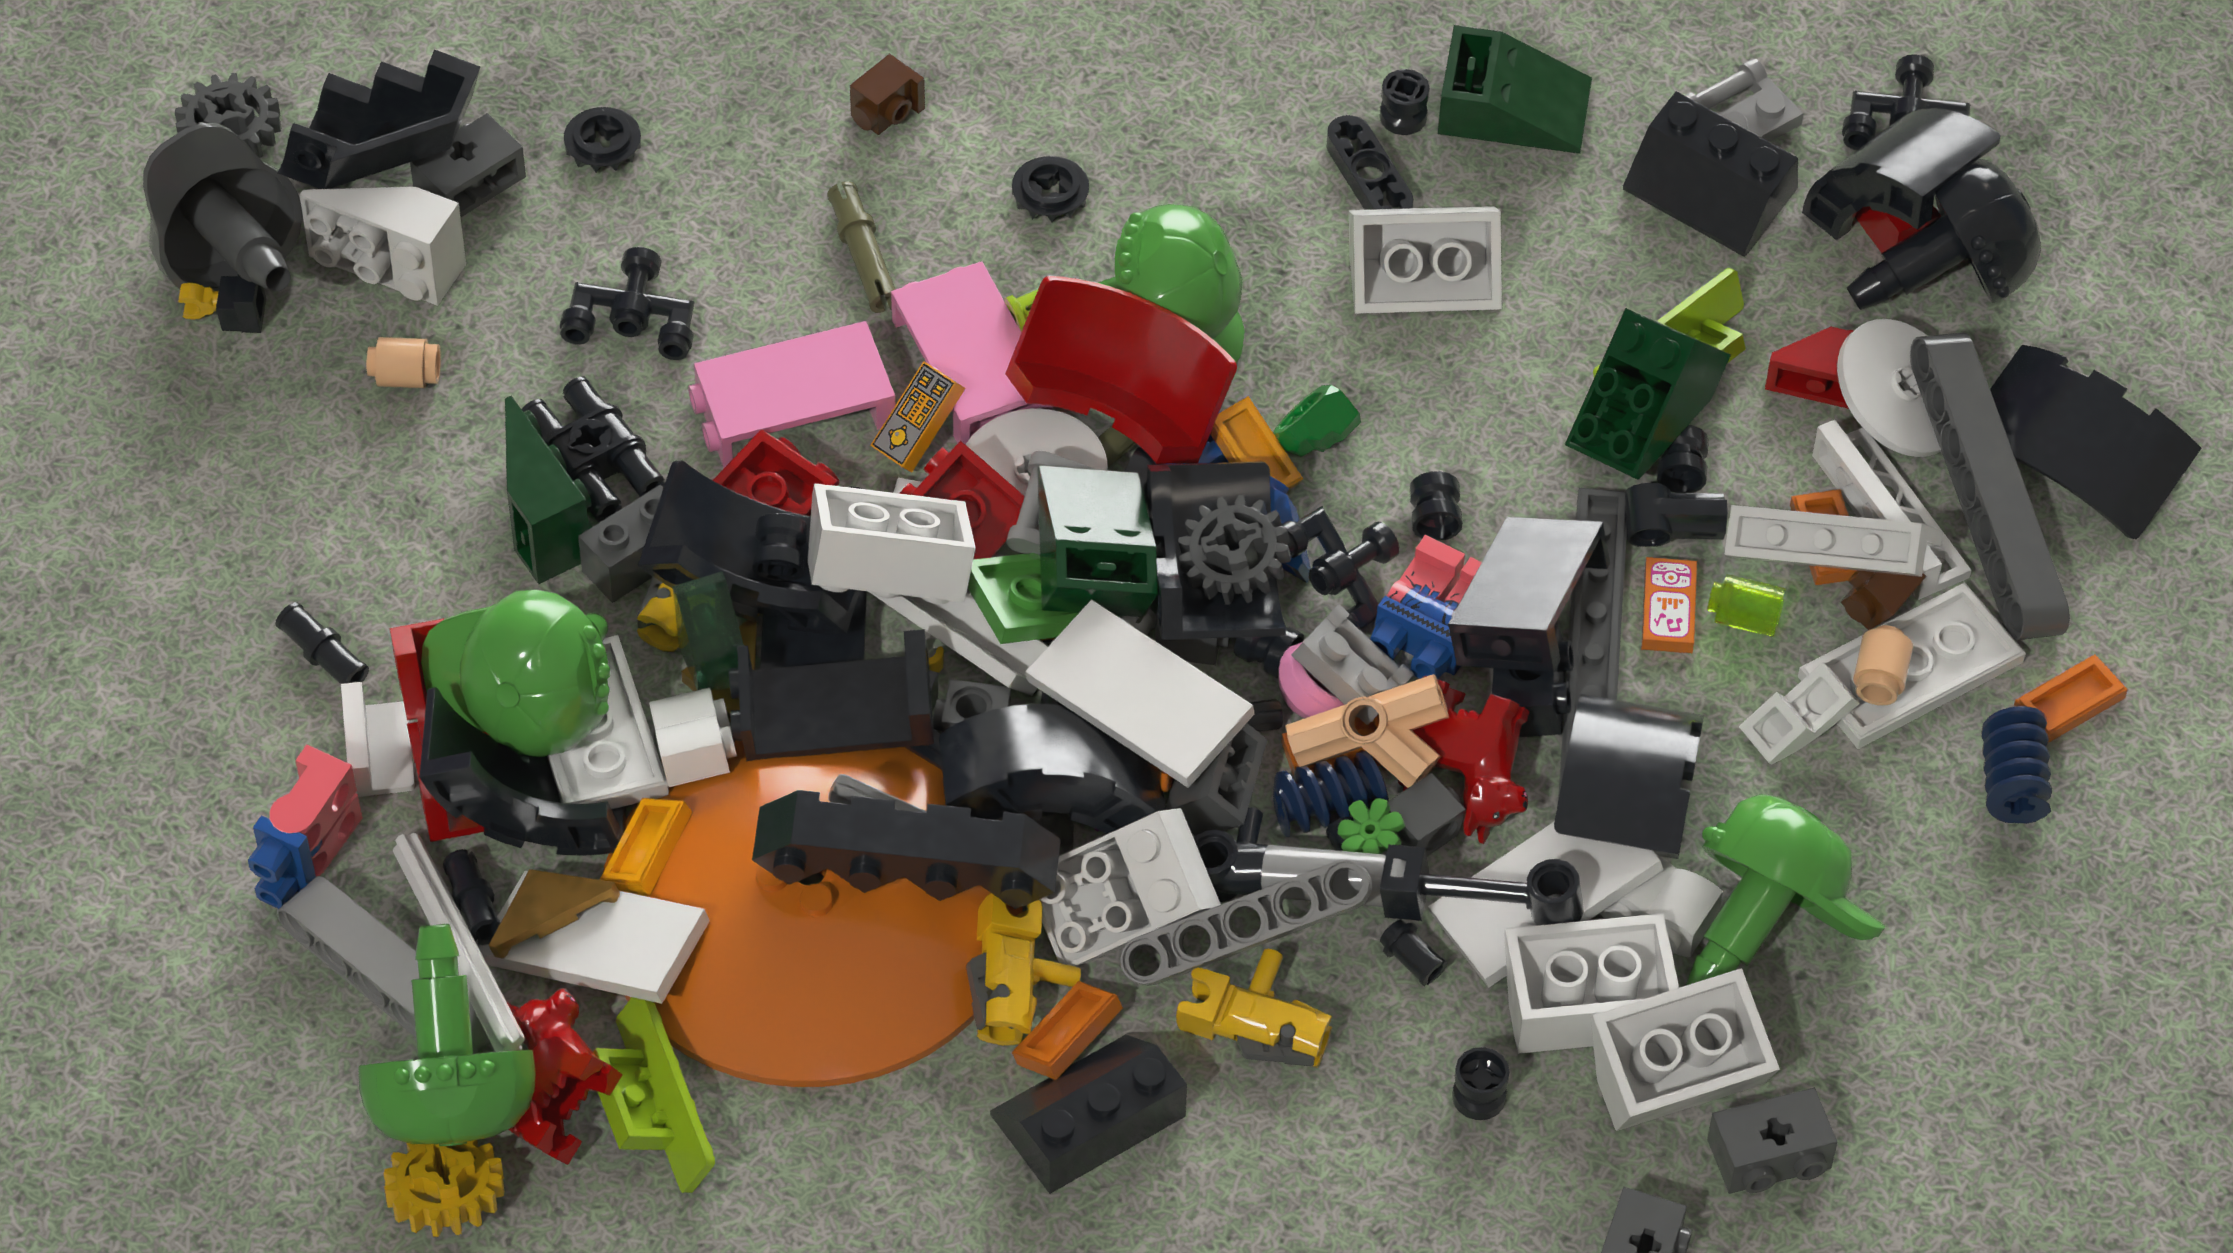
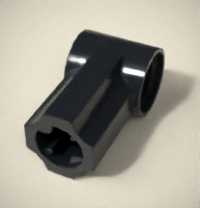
(1660, 515)

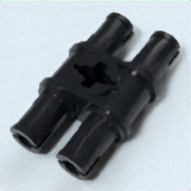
(597, 446)

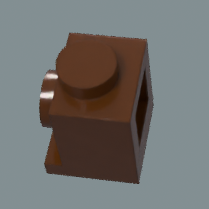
(886, 95)
(1878, 596)

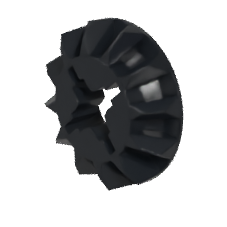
(611, 124)
(1042, 174)

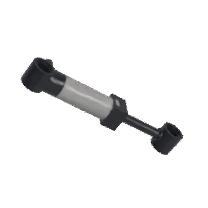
(1398, 878)

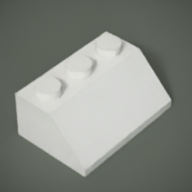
(1425, 259)
(890, 544)
(1580, 969)
(1680, 1049)

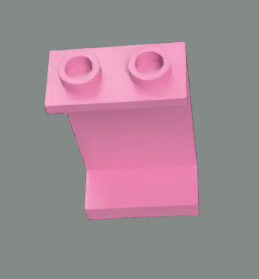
(968, 337)
(790, 386)

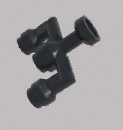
(1913, 74)
(631, 307)
(1339, 568)

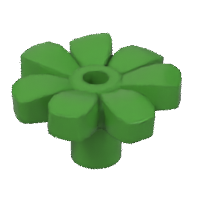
(1371, 828)

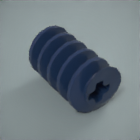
(2016, 765)
(1326, 790)

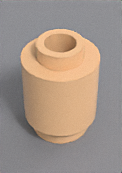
(404, 362)
(1882, 665)

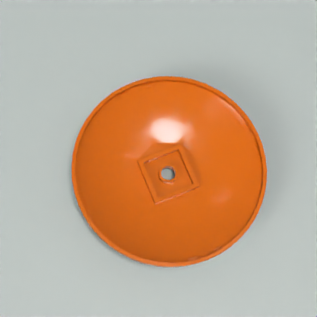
(815, 975)

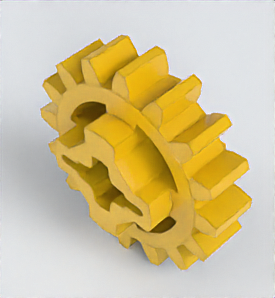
(443, 1185)

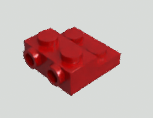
(775, 474)
(989, 498)

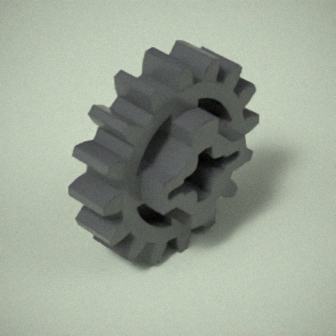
(233, 107)
(1209, 556)

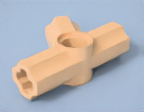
(1393, 741)

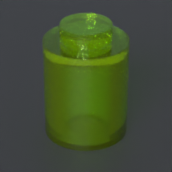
(1747, 604)

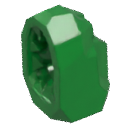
(1317, 422)

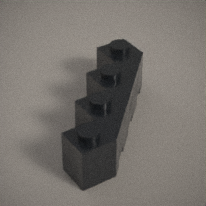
(934, 849)

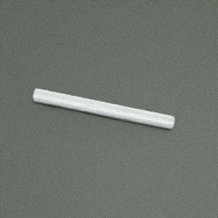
(441, 909)

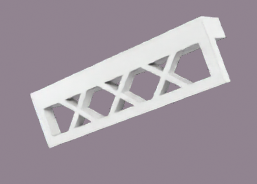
(1868, 497)
(1829, 540)
(969, 634)

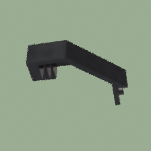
(381, 127)

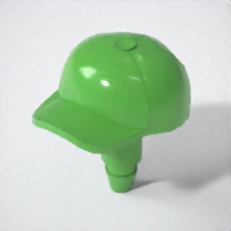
(1185, 266)
(523, 670)
(1782, 860)
(448, 1090)

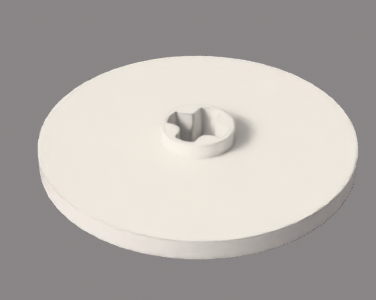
(1870, 375)
(1014, 436)

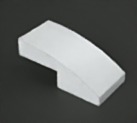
(1799, 717)

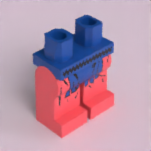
(1420, 607)
(305, 827)

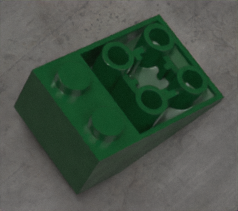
(1511, 93)
(1644, 394)
(543, 500)
(1095, 541)

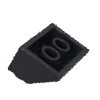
(1712, 174)
(1093, 1110)

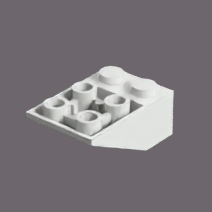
(387, 237)
(1126, 887)

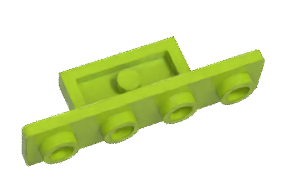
(1707, 311)
(651, 1099)

